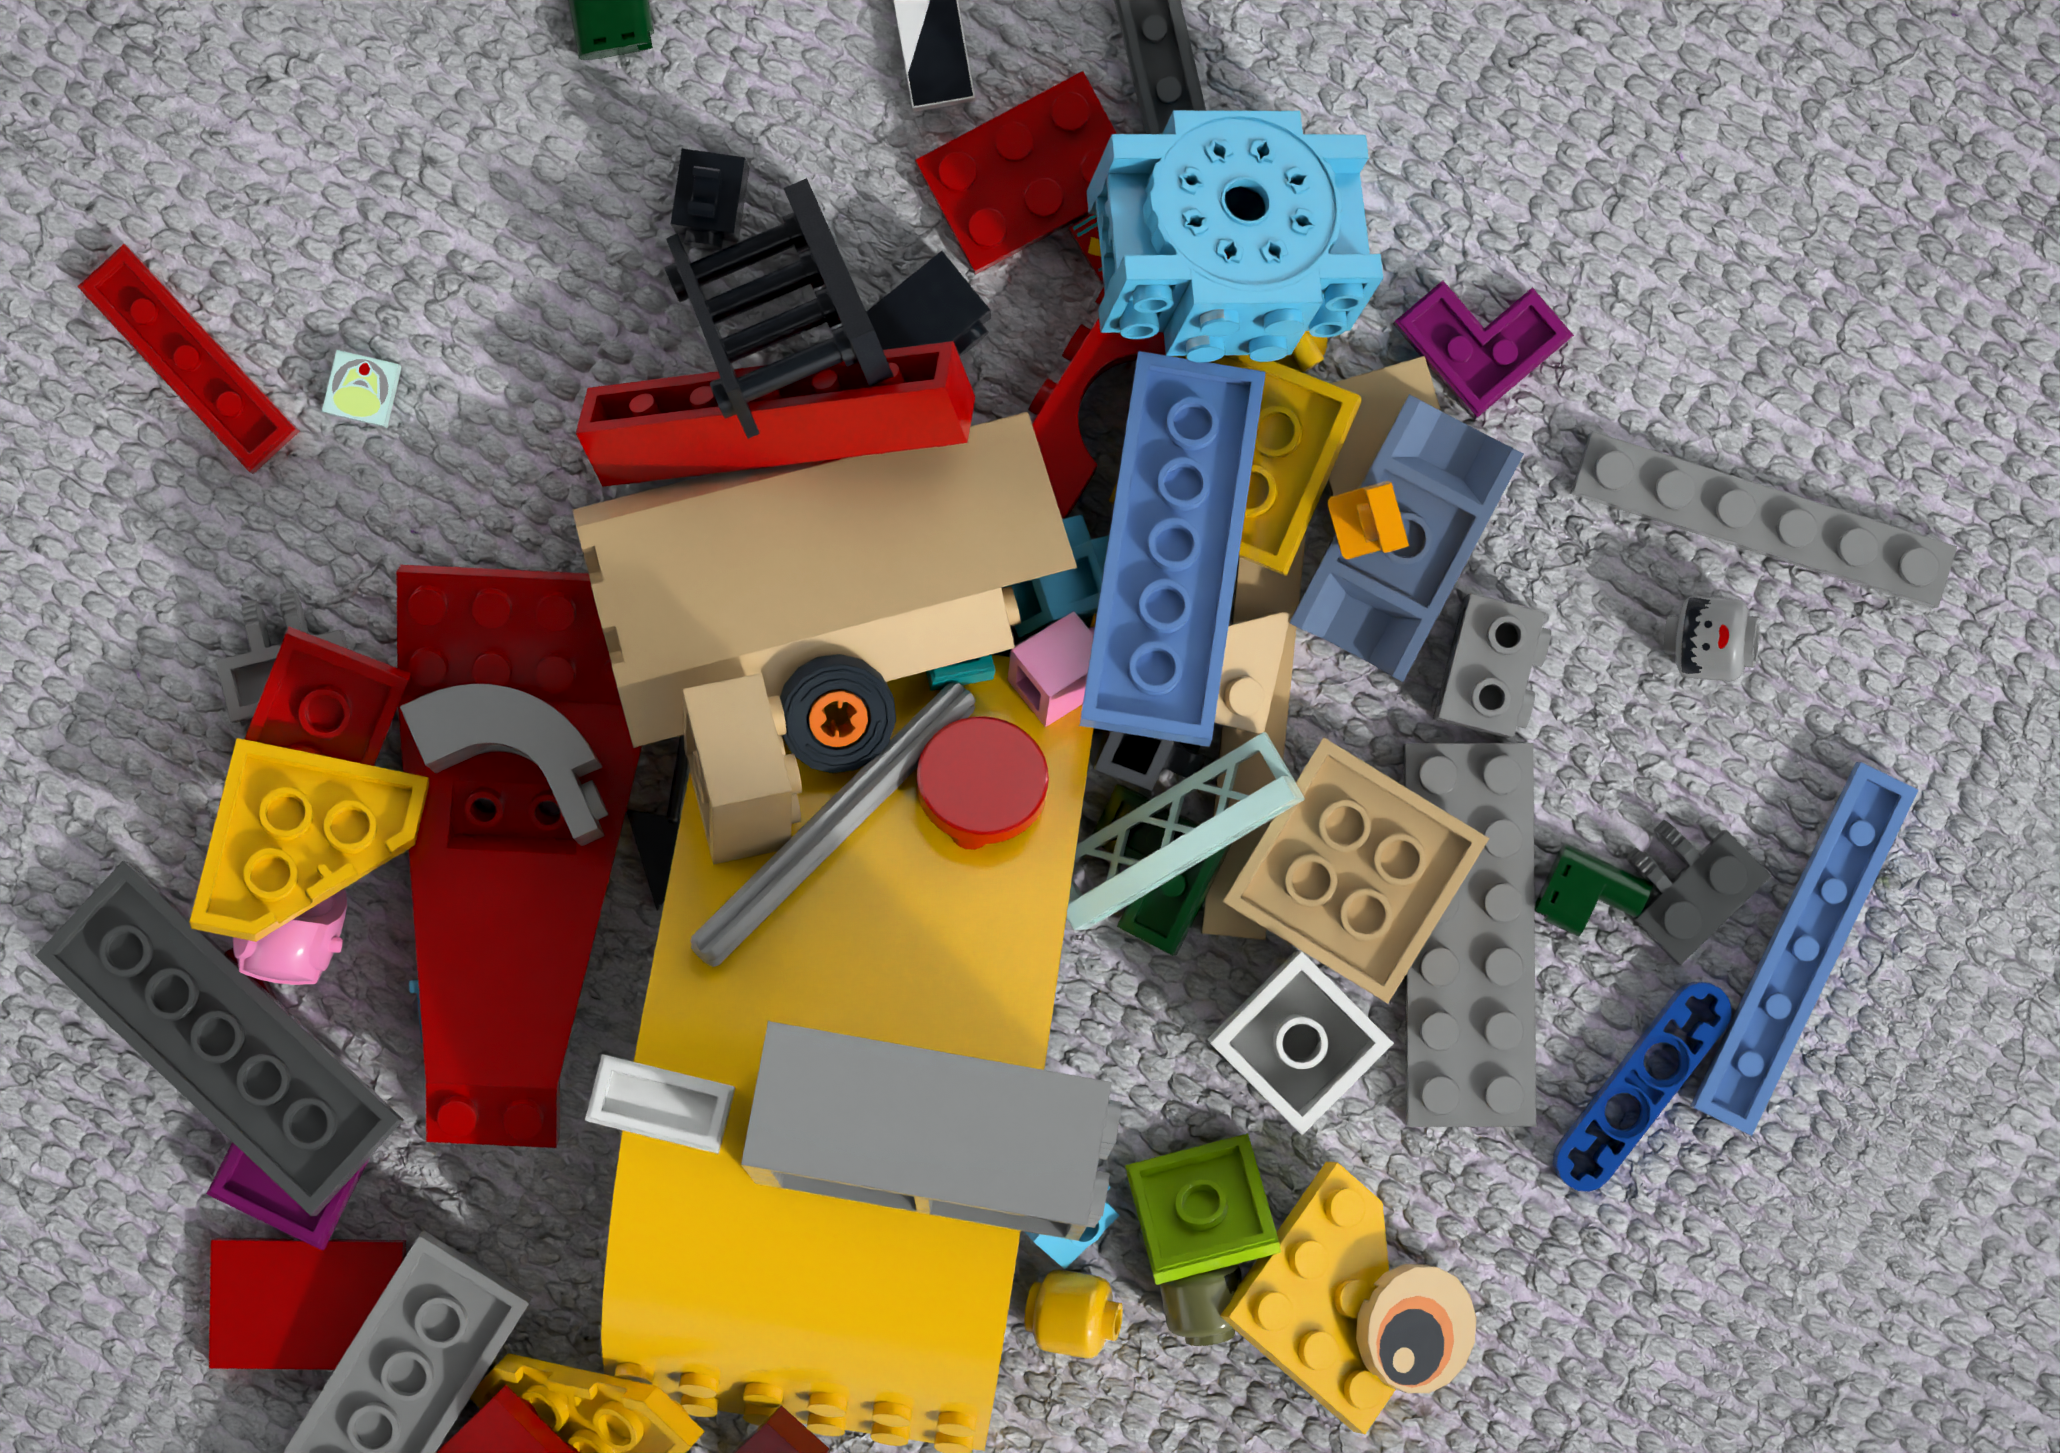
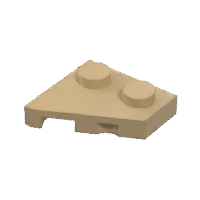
(1251, 671)

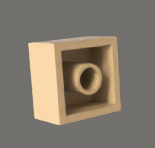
(740, 767)

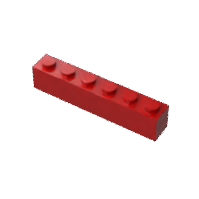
(679, 431)

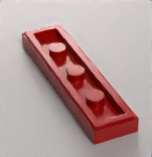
(188, 358)

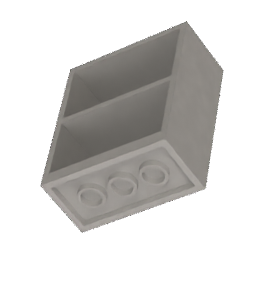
(930, 1132)

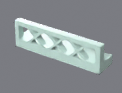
(1193, 846)

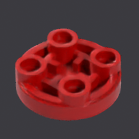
(982, 781)

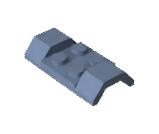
(1446, 492)

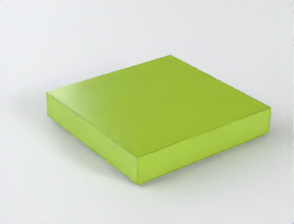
(1202, 1209)

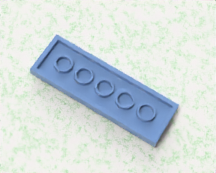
(1173, 549)

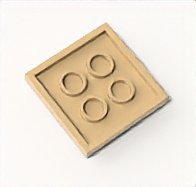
(1356, 870)

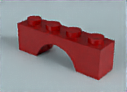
(1058, 405)

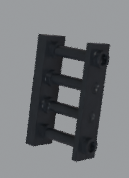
(834, 304)

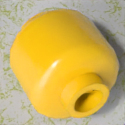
(1072, 1314)

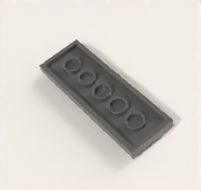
(219, 1038)

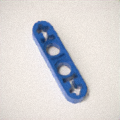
(1649, 1092)

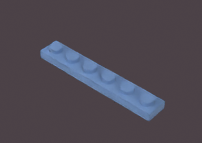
(1804, 948)

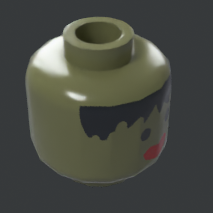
(1196, 1303)

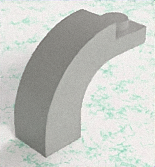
(495, 718)

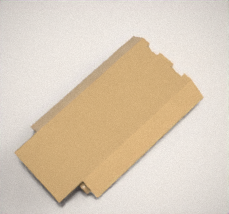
(816, 560)

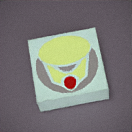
(361, 388)

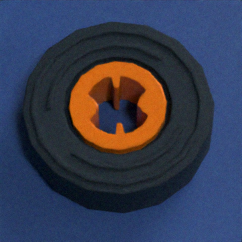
(869, 709)

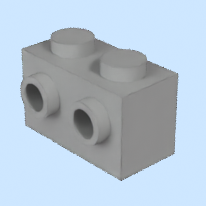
(1492, 666)

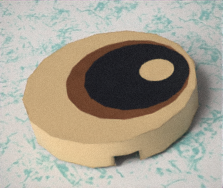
(1416, 1328)

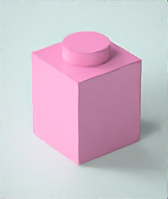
(1053, 668)

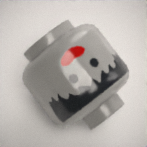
(1713, 638)

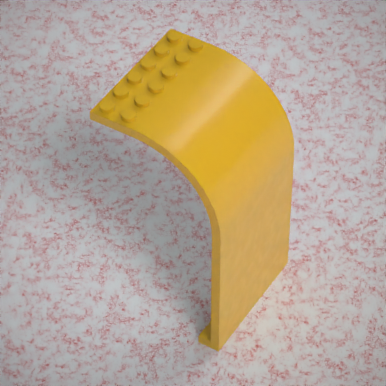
(896, 938)

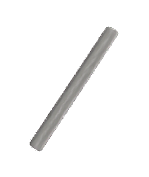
(827, 828)

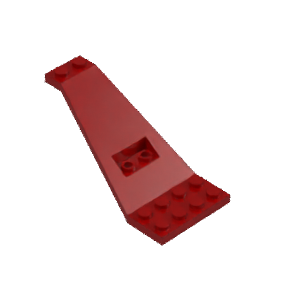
(506, 894)

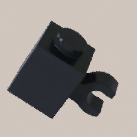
(709, 198)
(1141, 757)

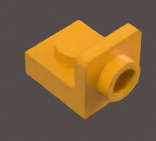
(1367, 520)

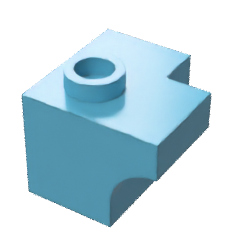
(1057, 595)

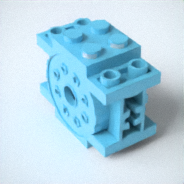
(1240, 186)

